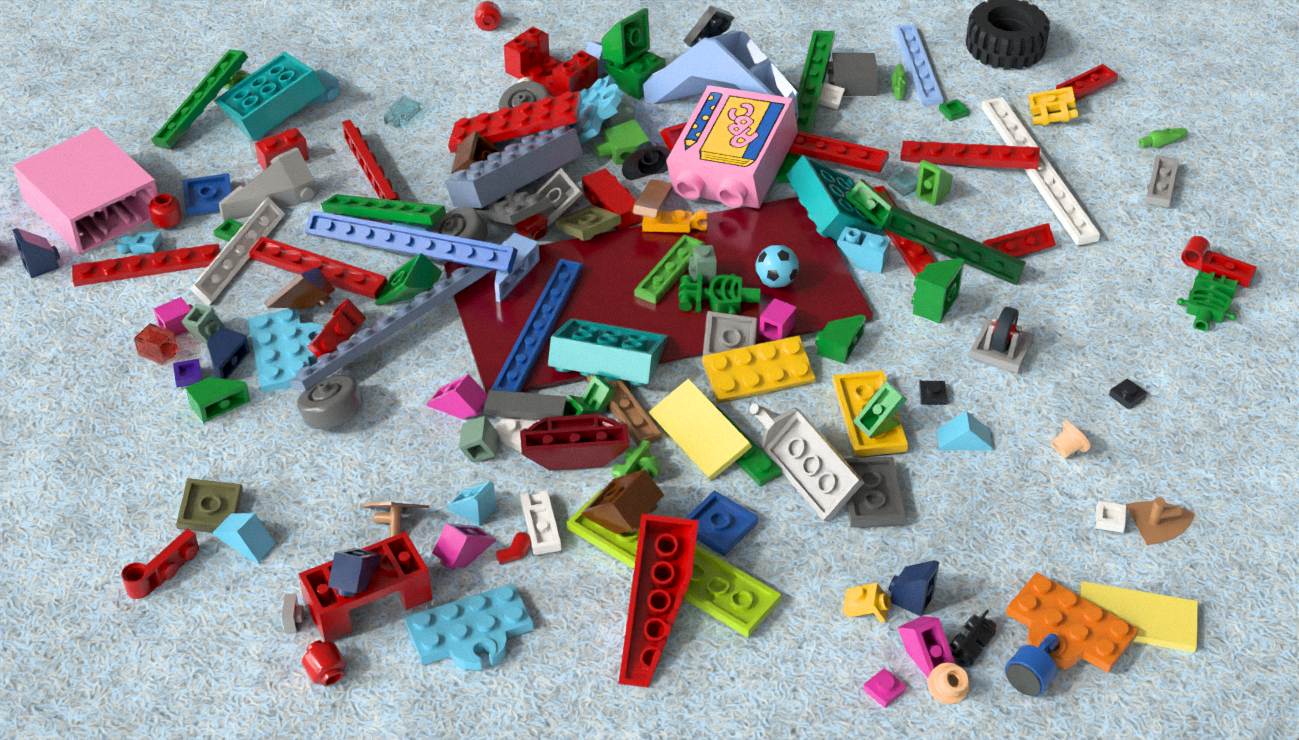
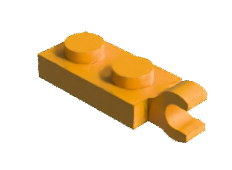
(675, 221)

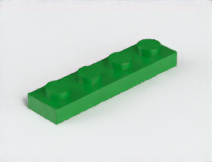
(755, 461)

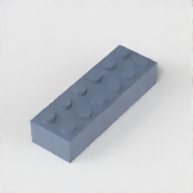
(513, 167)

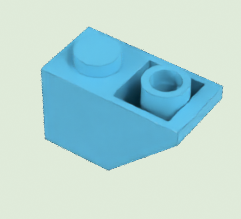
(865, 249)

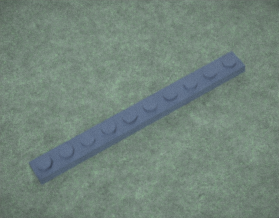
(385, 327)

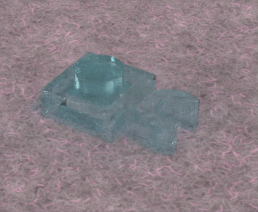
(402, 109)

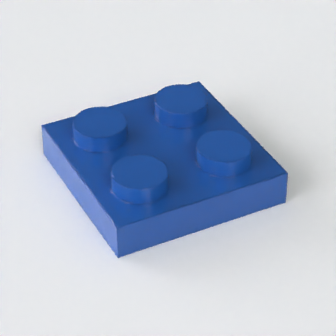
(205, 193)
(722, 522)

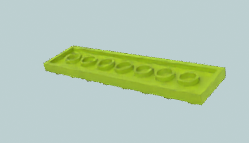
(714, 584)

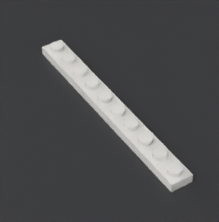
(1045, 177)

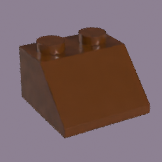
(472, 150)
(623, 502)

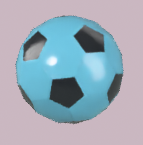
(777, 266)

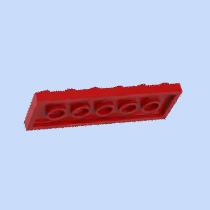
(519, 120)

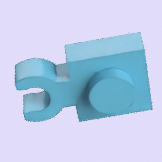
(141, 244)

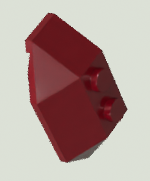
(574, 441)

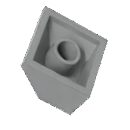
(563, 195)

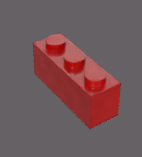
(607, 193)

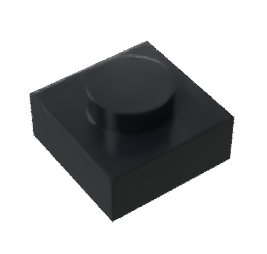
(932, 392)
(1127, 393)

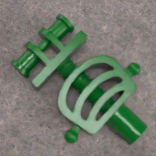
(724, 294)
(1210, 299)

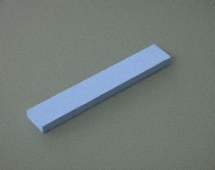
(918, 65)

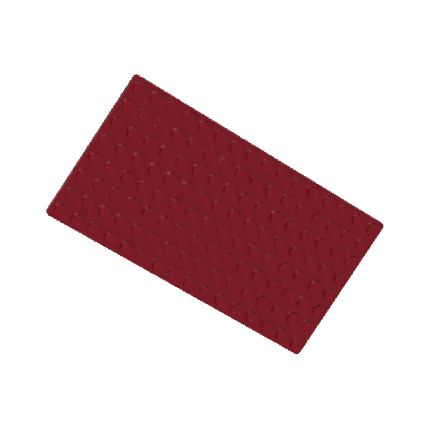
(623, 258)

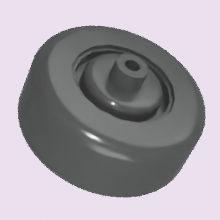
(522, 92)
(462, 223)
(330, 402)

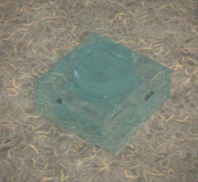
(903, 182)

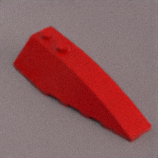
(657, 591)

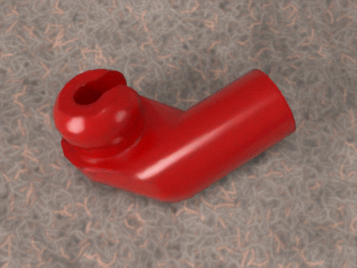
(517, 549)

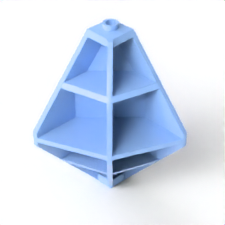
(723, 62)

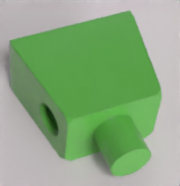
(621, 141)

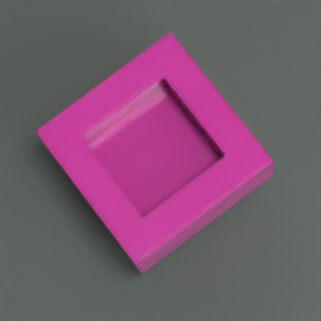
(884, 687)

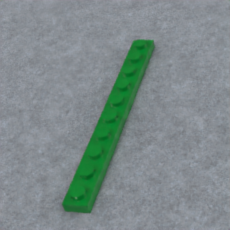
(810, 91)

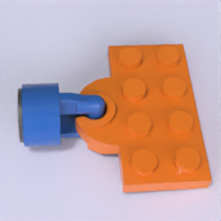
(1061, 634)

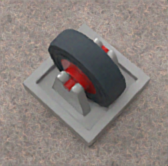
(1002, 342)

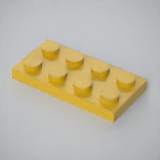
(758, 369)
(853, 394)

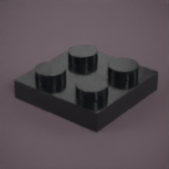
(711, 24)

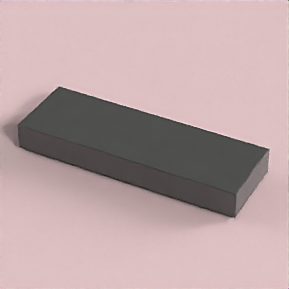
(524, 405)

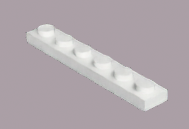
(236, 252)

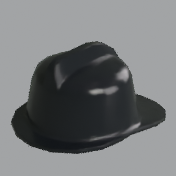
(646, 160)

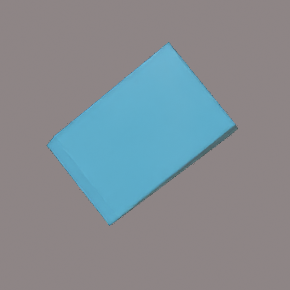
(964, 434)
(475, 503)
(246, 535)

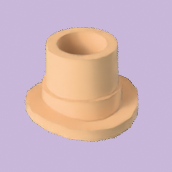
(1070, 440)
(948, 683)

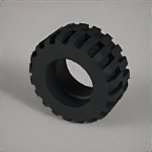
(1007, 33)

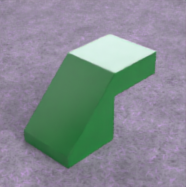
(593, 400)

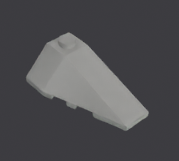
(284, 182)

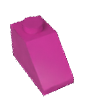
(459, 398)
(461, 545)
(926, 643)

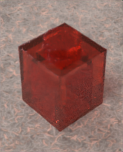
(156, 344)

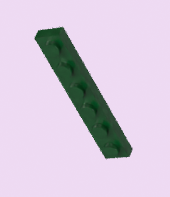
(954, 245)

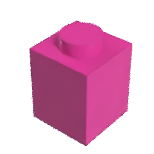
(171, 314)
(777, 320)

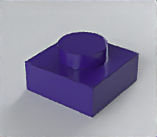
(187, 372)

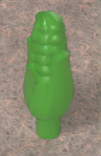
(899, 82)
(1163, 137)

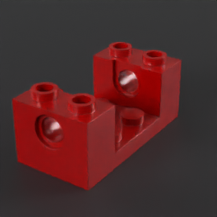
(530, 57)
(398, 570)

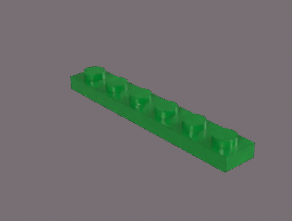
(199, 99)
(384, 209)

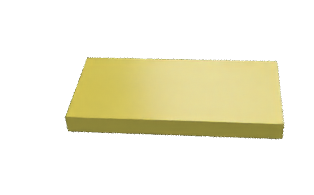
(700, 429)
(1159, 618)

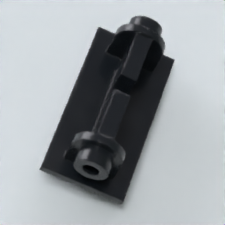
(979, 631)

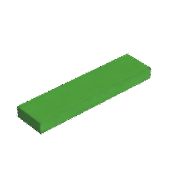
(667, 270)

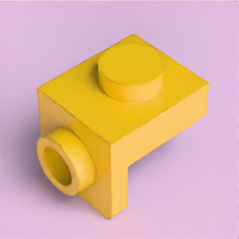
(867, 600)

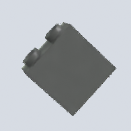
(854, 73)

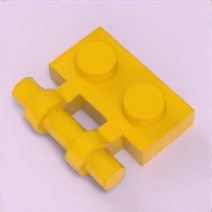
(1052, 101)

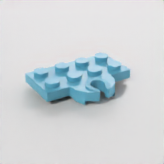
(597, 104)
(281, 347)
(470, 627)

